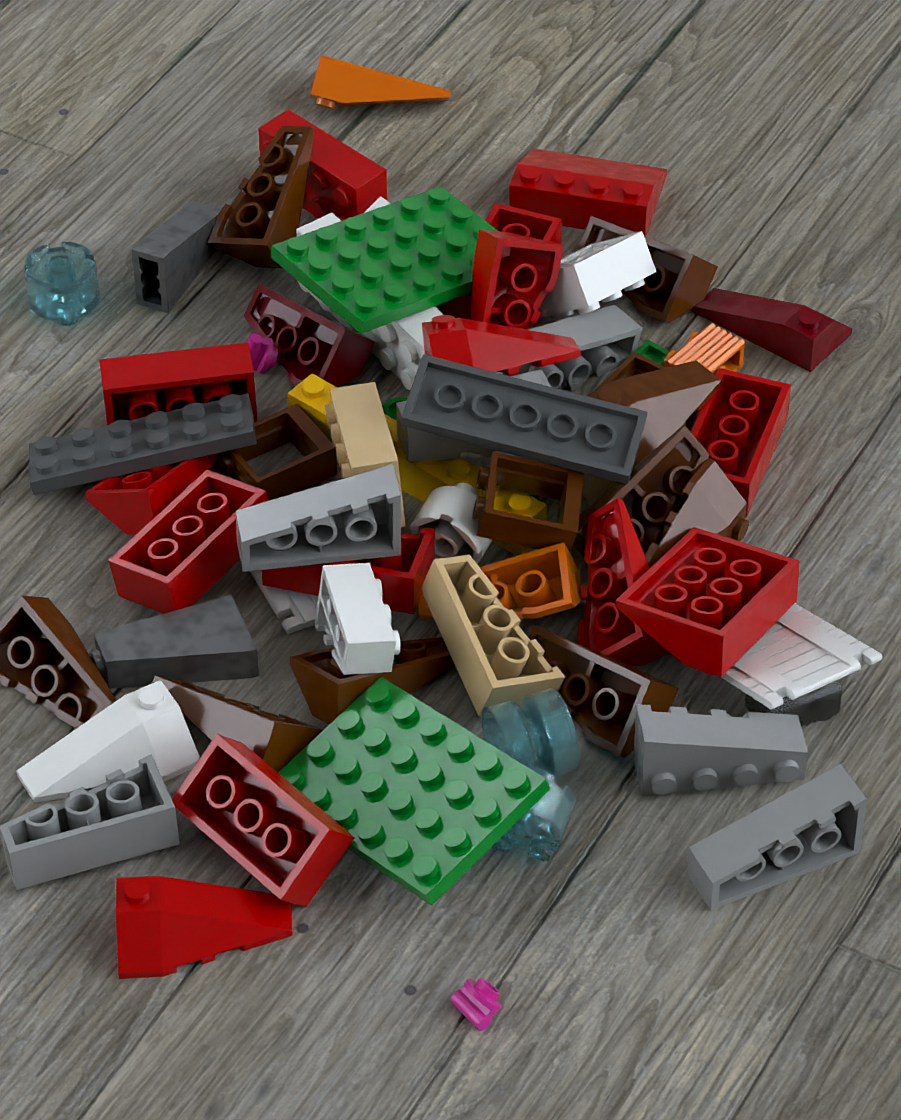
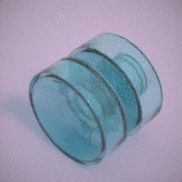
(536, 735)

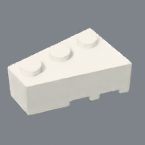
(356, 619)

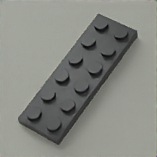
(524, 418)
(141, 443)

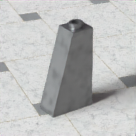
(173, 256)
(184, 644)

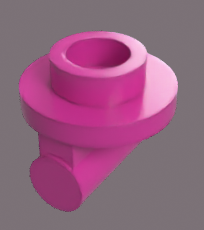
(262, 352)
(477, 1002)

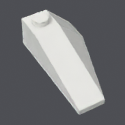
(112, 740)

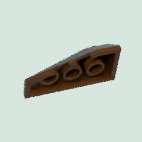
(653, 488)
(49, 662)
(268, 735)

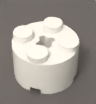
(450, 513)

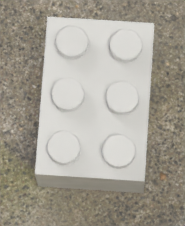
(598, 275)

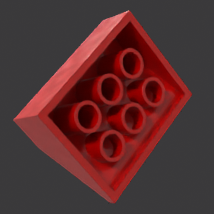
(585, 187)
(711, 599)

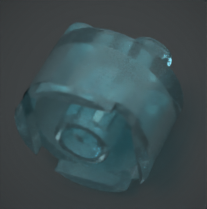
(62, 282)
(543, 825)

